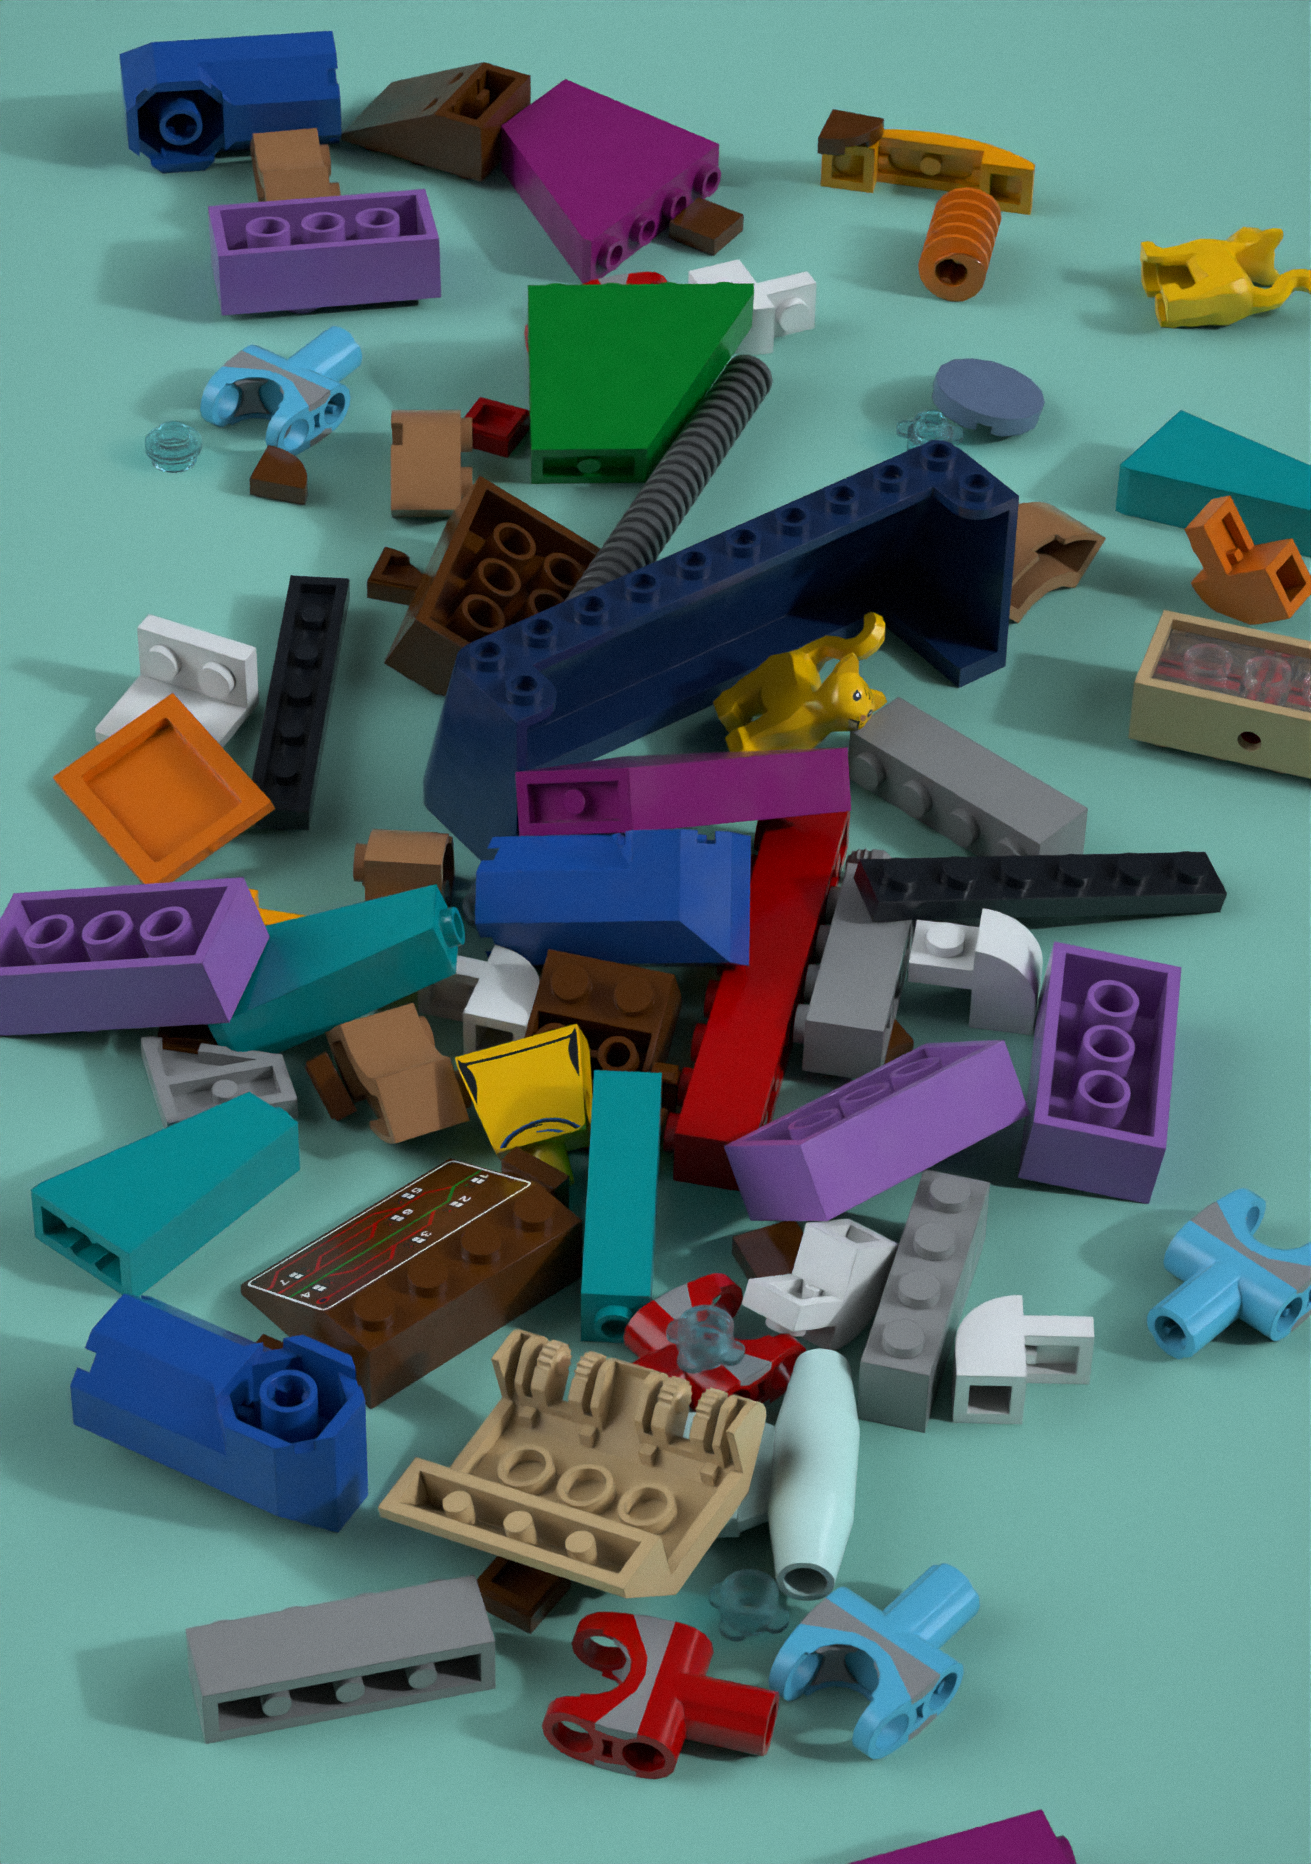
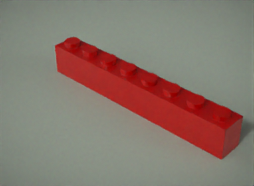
(754, 1007)

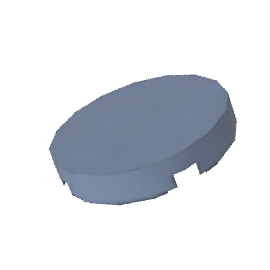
(989, 395)

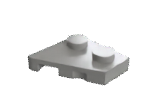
(196, 1082)

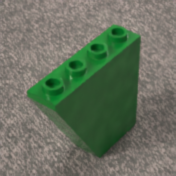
(623, 372)

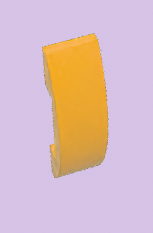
(934, 163)

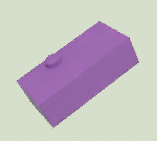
(324, 252)
(127, 956)
(1101, 1073)
(876, 1131)

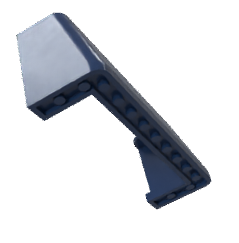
(906, 539)

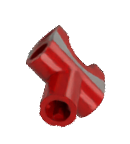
(754, 1378)
(658, 1699)

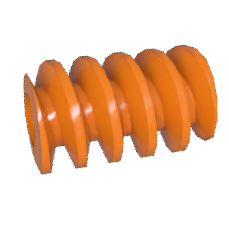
(959, 243)

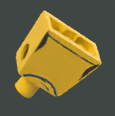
(534, 1094)

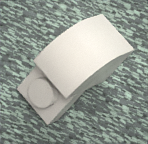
(779, 304)
(993, 960)
(487, 996)
(831, 1287)
(1005, 1349)

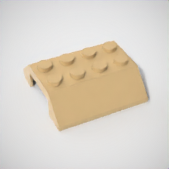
(591, 1482)

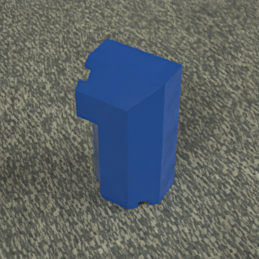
(217, 92)
(619, 897)
(229, 1411)

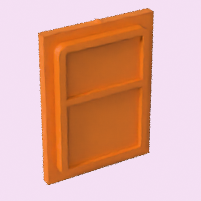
(163, 793)

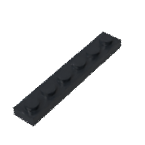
(300, 699)
(1039, 885)

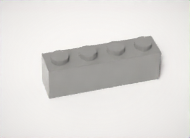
(962, 787)
(853, 988)
(923, 1301)
(340, 1658)

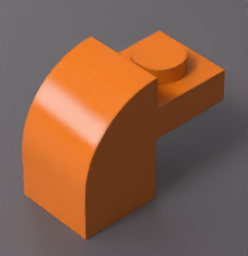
(1243, 578)

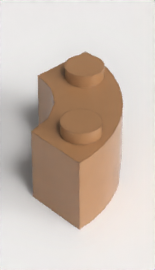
(291, 166)
(427, 462)
(1049, 554)
(405, 861)
(399, 1073)

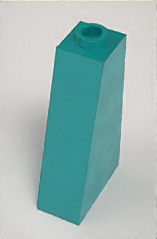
(1199, 461)
(342, 967)
(166, 1194)
(620, 1202)

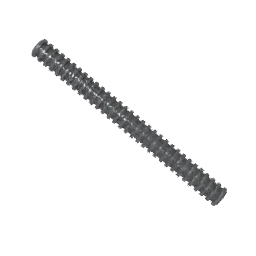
(681, 473)

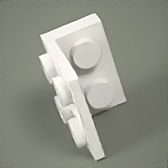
(203, 670)

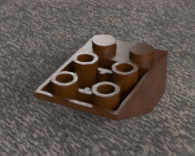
(444, 118)
(618, 1007)

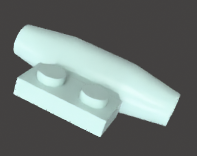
(806, 1476)

